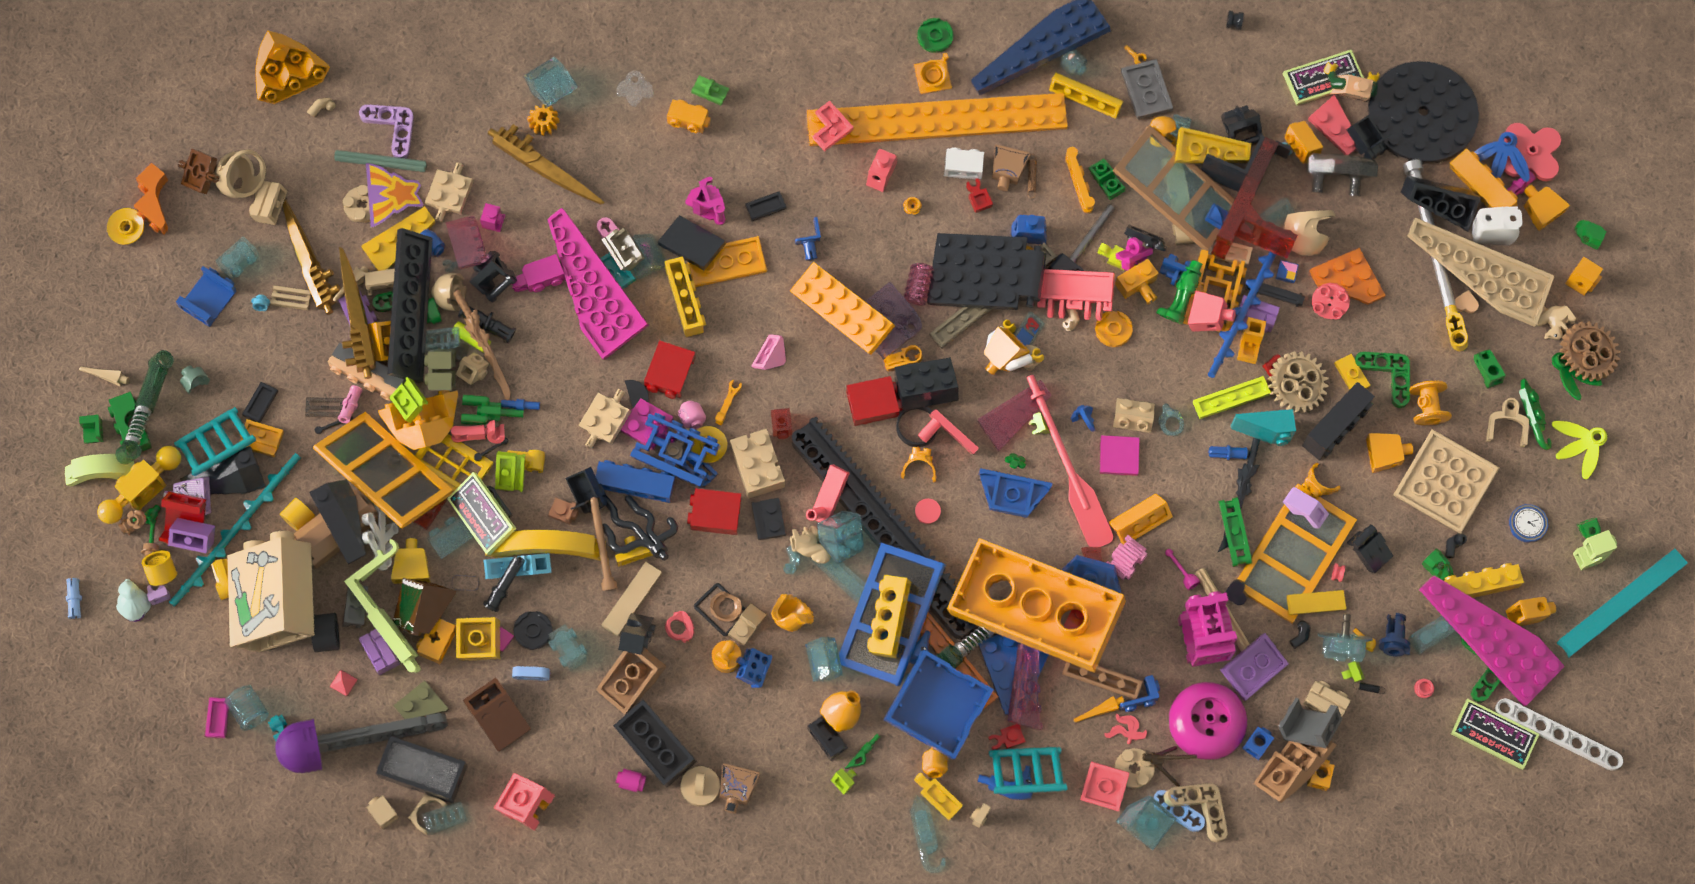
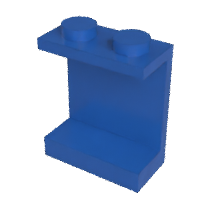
(208, 296)

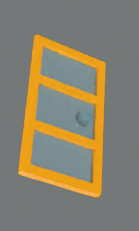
(1294, 556)

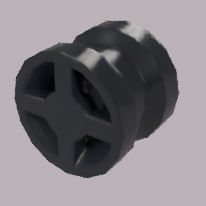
(1234, 20)

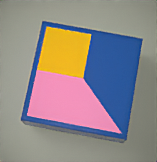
(1287, 271)

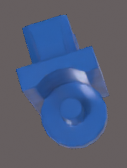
(1173, 269)

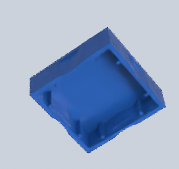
(938, 704)

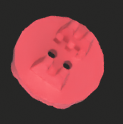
(1339, 303)

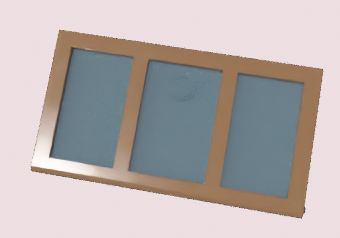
(1174, 189)

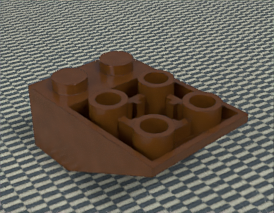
(496, 714)

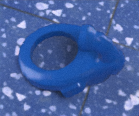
(1085, 412)

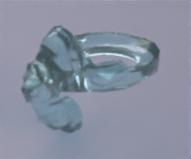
(1167, 413)

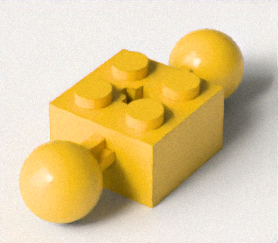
(139, 485)

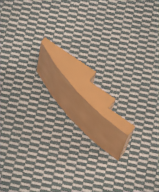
(1291, 768)

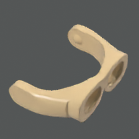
(413, 817)

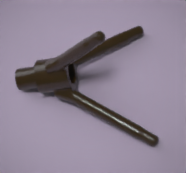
(1159, 757)

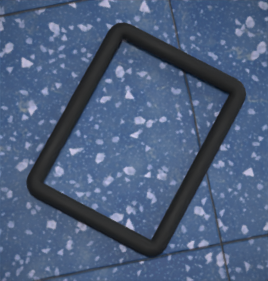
(705, 616)

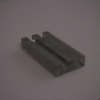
(323, 407)

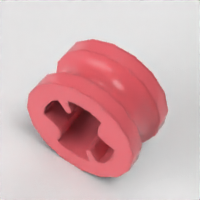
(1338, 572)

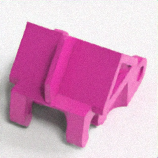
(707, 201)

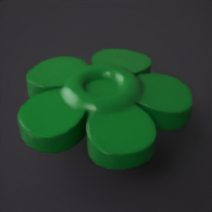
(1015, 461)

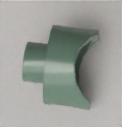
(193, 377)

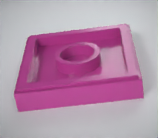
(1119, 455)

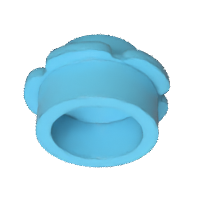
(260, 303)

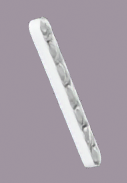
(1569, 734)

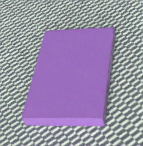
(1254, 666)

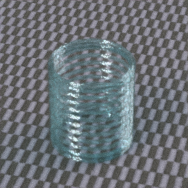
(264, 713)

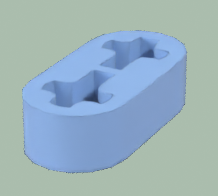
(531, 673)

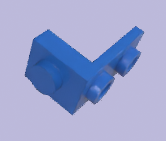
(1152, 688)

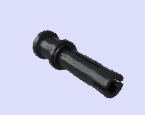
(499, 591)

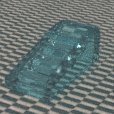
(441, 333)
(431, 830)

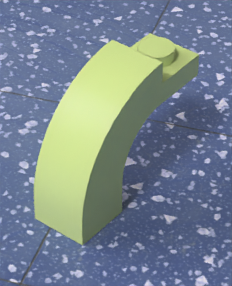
(95, 467)

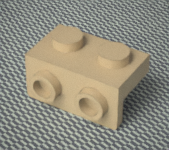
(1134, 415)

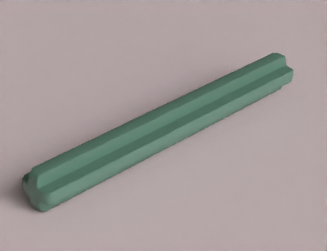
(382, 161)

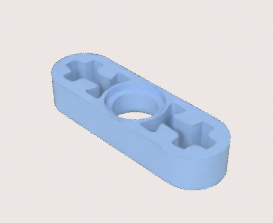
(1194, 814)

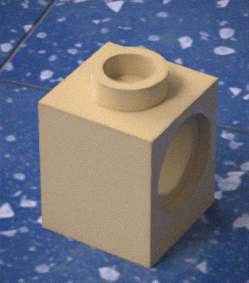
(382, 811)

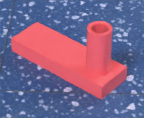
(938, 421)
(829, 494)

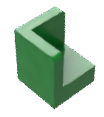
(92, 428)

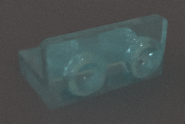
(449, 536)

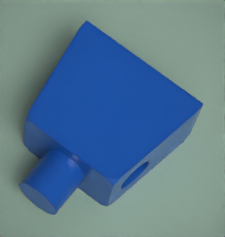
(1031, 227)

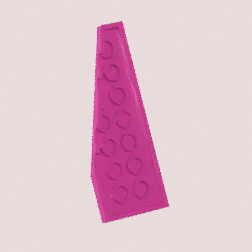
(601, 304)
(1506, 648)

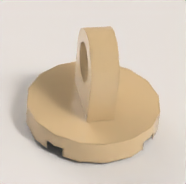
(700, 786)

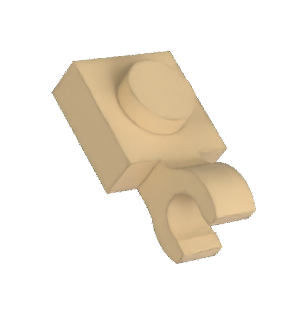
(979, 815)

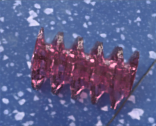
(917, 282)

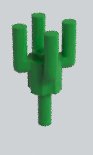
(486, 410)

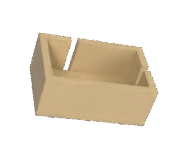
(757, 463)

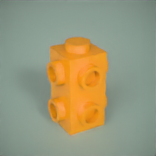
(688, 116)
(1303, 140)

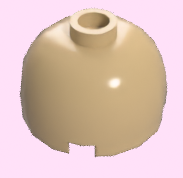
(444, 289)

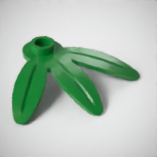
(1566, 376)

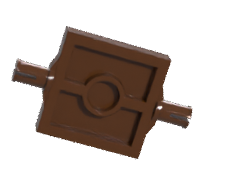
(199, 171)

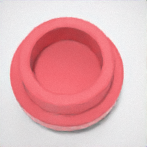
(1424, 688)

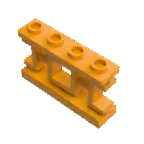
(1230, 295)

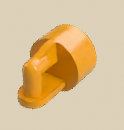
(725, 656)

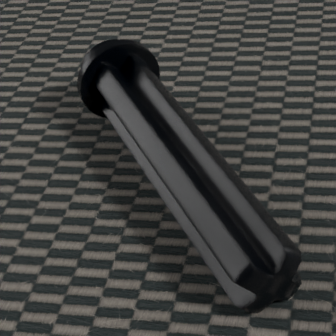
(1280, 294)

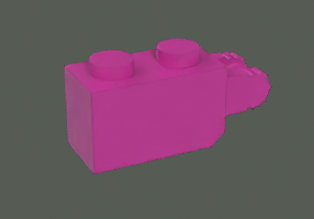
(540, 275)

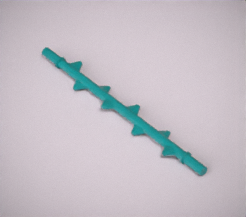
(227, 535)

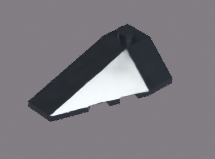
(234, 474)
(340, 512)

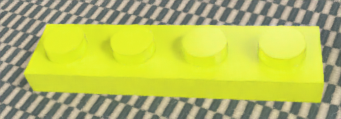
(1231, 397)

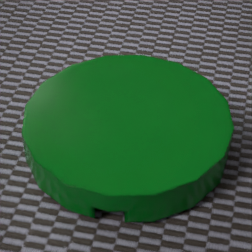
(931, 39)

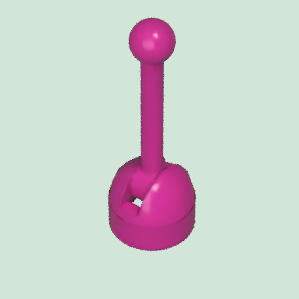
(1189, 579)

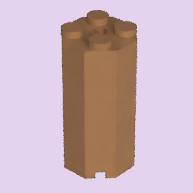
(318, 534)

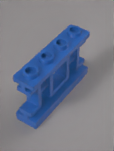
(669, 463)

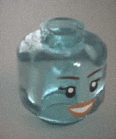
(1074, 63)

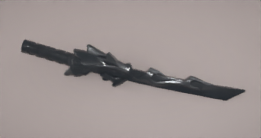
(1243, 481)

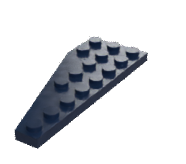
(1051, 38)

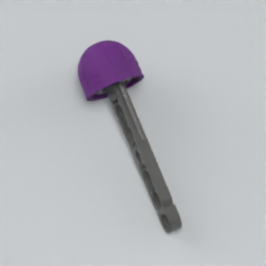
(300, 747)

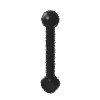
(318, 429)
(478, 456)

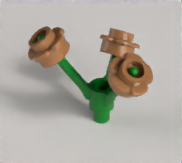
(135, 520)

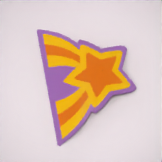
(389, 193)

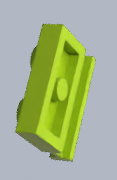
(408, 400)
(510, 471)

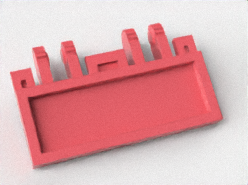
(1075, 289)

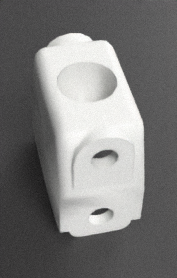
(1494, 226)

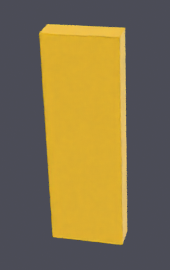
(1316, 602)

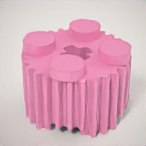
(1127, 556)

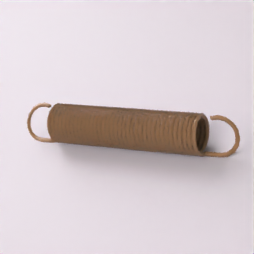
(1032, 175)

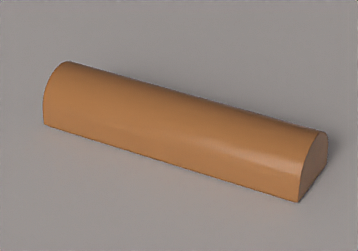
(1105, 679)

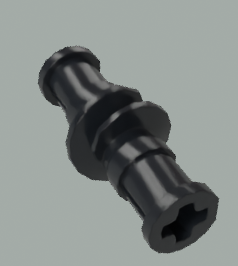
(492, 325)

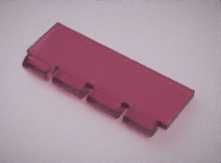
(466, 242)

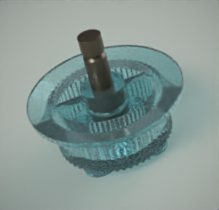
(1344, 645)

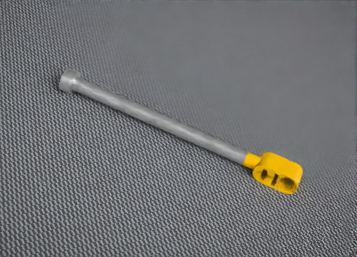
(1414, 169)

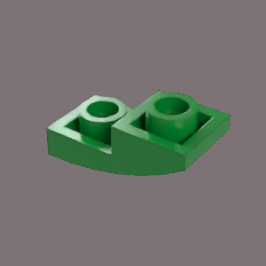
(1106, 179)

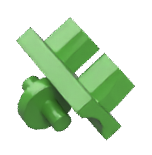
(710, 90)

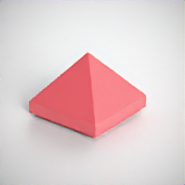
(343, 683)

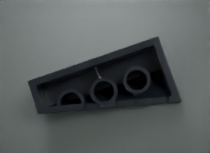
(1446, 201)

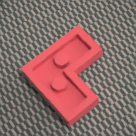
(835, 126)

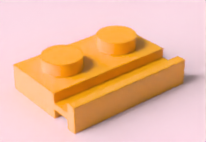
(267, 437)

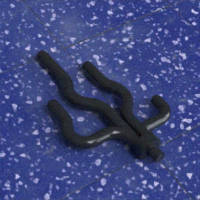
(648, 539)

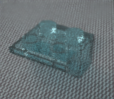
(550, 81)
(841, 535)

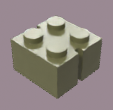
(440, 378)

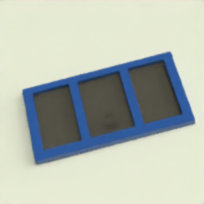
(924, 579)

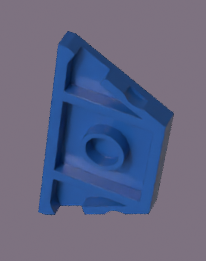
(1012, 493)
(1094, 571)

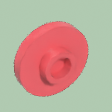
(927, 511)

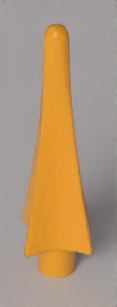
(1107, 706)

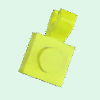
(1110, 253)

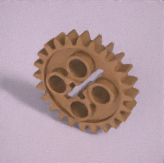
(1599, 366)

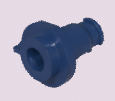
(1394, 642)

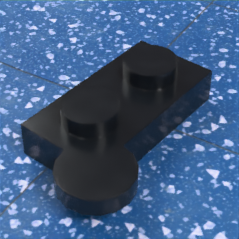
(1151, 240)

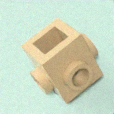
(472, 368)

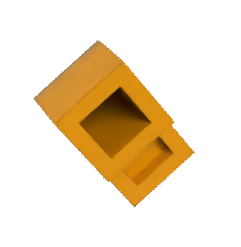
(1251, 340)

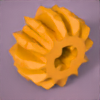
(536, 119)

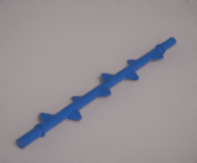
(1251, 299)

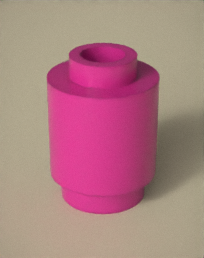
(631, 780)

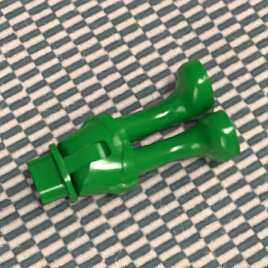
(1185, 288)

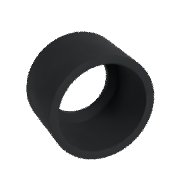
(326, 633)

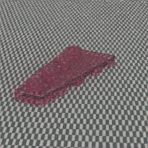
(1010, 416)
(1024, 702)

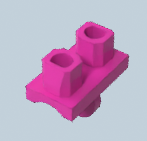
(1133, 252)

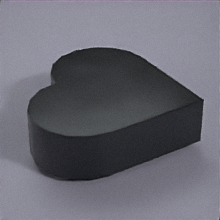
(1236, 592)

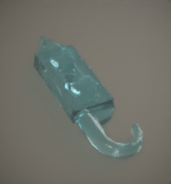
(925, 834)

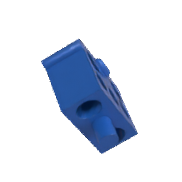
(753, 667)

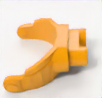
(924, 455)
(1316, 488)

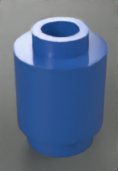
(437, 244)

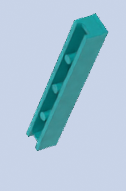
(1622, 602)

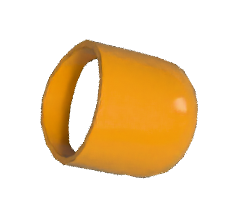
(1165, 126)

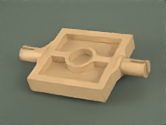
(449, 192)
(605, 418)

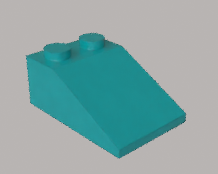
(1267, 426)

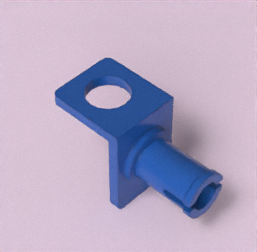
(809, 242)

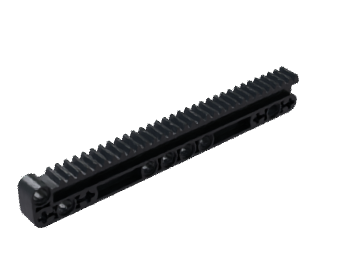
(860, 495)

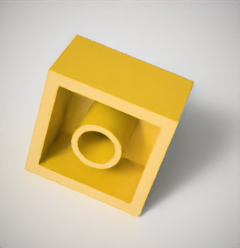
(478, 638)

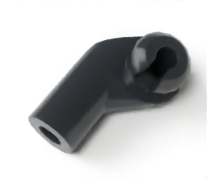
(1453, 543)
(1303, 636)

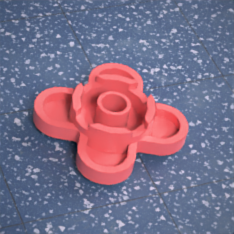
(1536, 151)

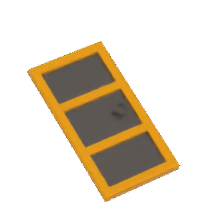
(383, 469)

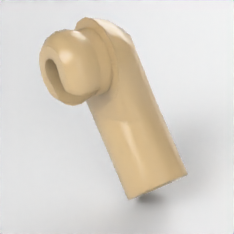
(321, 104)
(1072, 321)

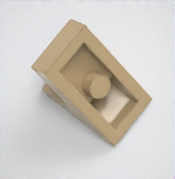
(747, 624)

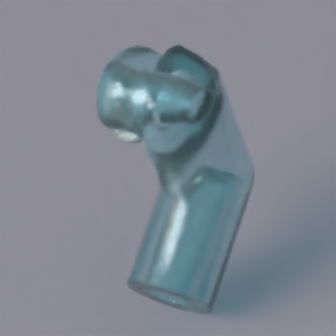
(792, 566)

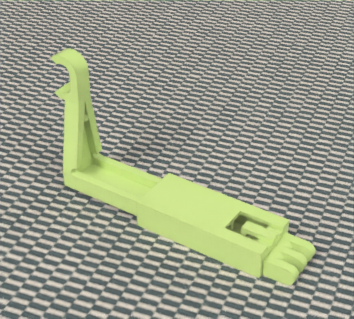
(378, 616)

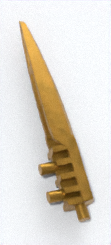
(529, 157)
(313, 273)
(359, 331)

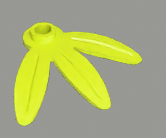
(1586, 442)

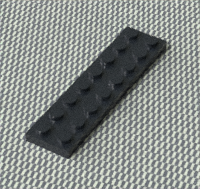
(410, 305)

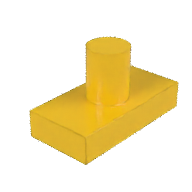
(634, 555)

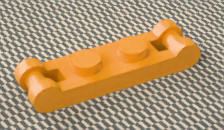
(1081, 187)

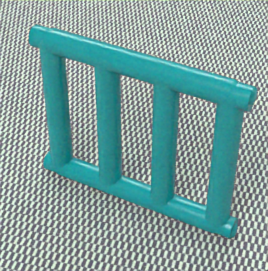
(213, 458)
(1020, 787)

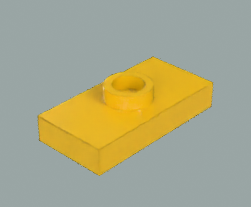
(1351, 372)

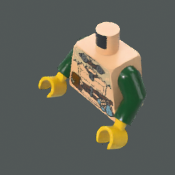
(1352, 86)

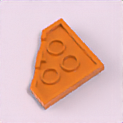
(1351, 273)

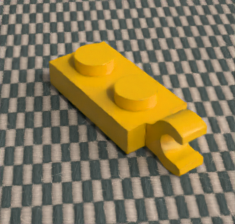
(938, 796)

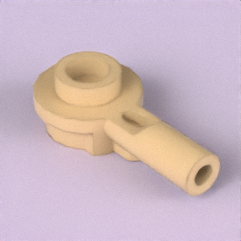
(675, 449)

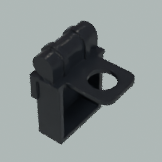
(1367, 138)
(584, 487)
(1371, 548)

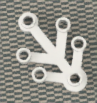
(380, 534)

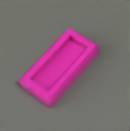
(216, 718)

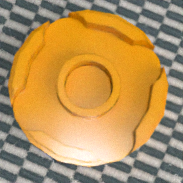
(1111, 335)

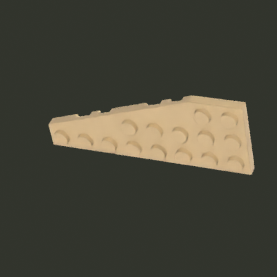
(1497, 278)

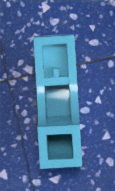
(533, 565)

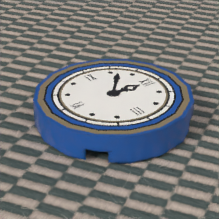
(1528, 523)

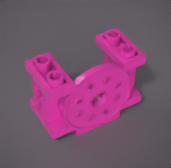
(1207, 629)

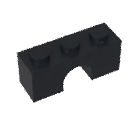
(637, 634)

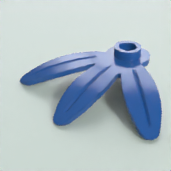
(1503, 151)

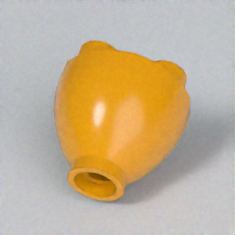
(842, 710)

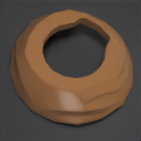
(716, 601)

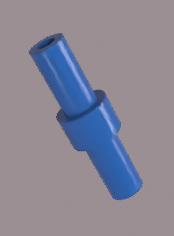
(520, 404)

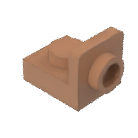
(561, 511)

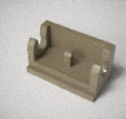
(623, 249)

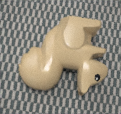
(1557, 318)
(807, 545)

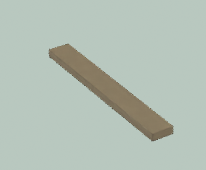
(968, 316)

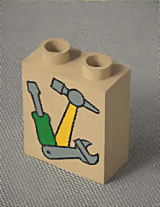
(270, 593)

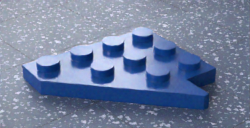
(1000, 659)

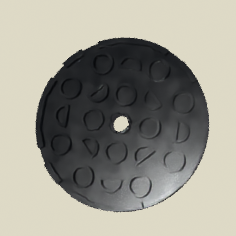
(1427, 86)

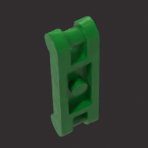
(1235, 532)

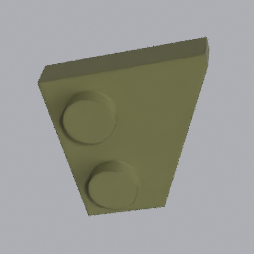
(420, 702)

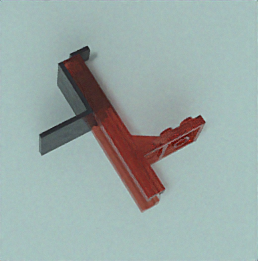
(1247, 183)

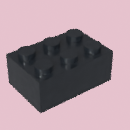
(926, 383)

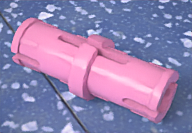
(350, 404)

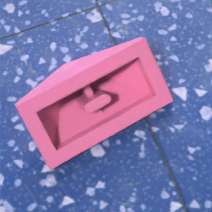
(771, 354)

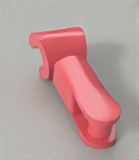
(478, 432)

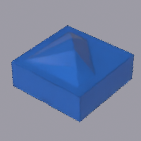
(1216, 216)

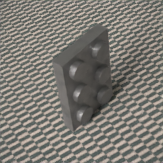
(1146, 89)

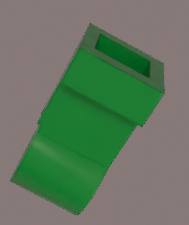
(1489, 368)

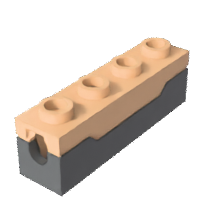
(380, 380)

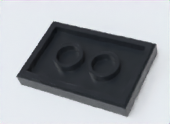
(691, 242)

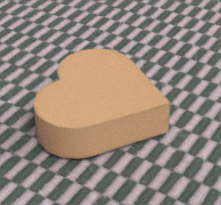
(1466, 302)

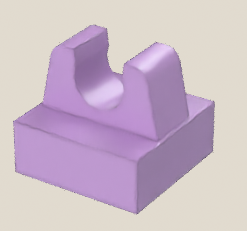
(159, 595)

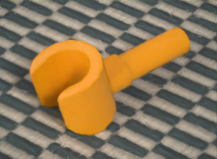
(1135, 55)
(1369, 645)

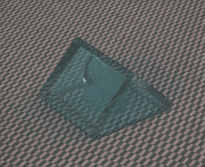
(653, 255)

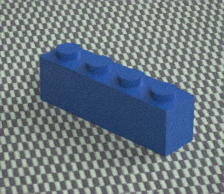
(635, 482)

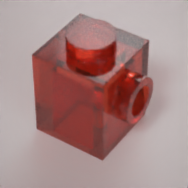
(781, 423)

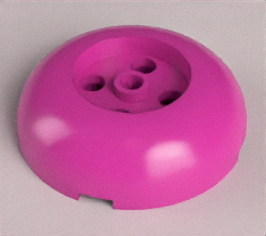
(1192, 735)

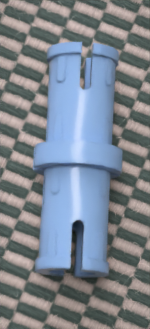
(73, 598)

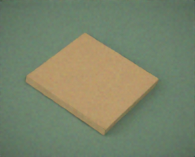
(1446, 481)

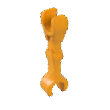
(720, 417)

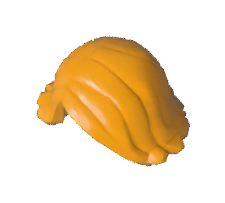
(791, 613)

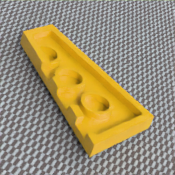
(382, 248)

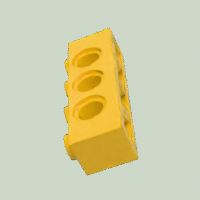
(890, 645)

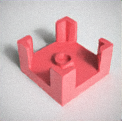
(522, 799)

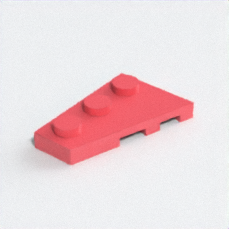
(1333, 124)

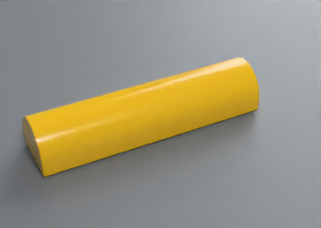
(1086, 95)

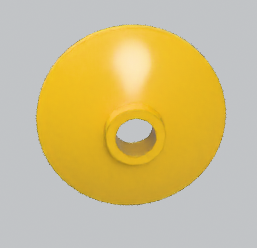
(118, 222)
(715, 433)

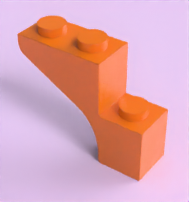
(148, 206)

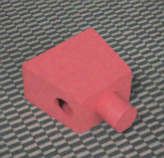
(882, 167)
(1209, 313)

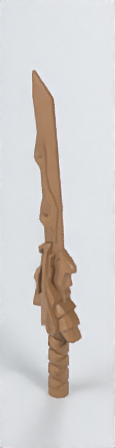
(478, 334)

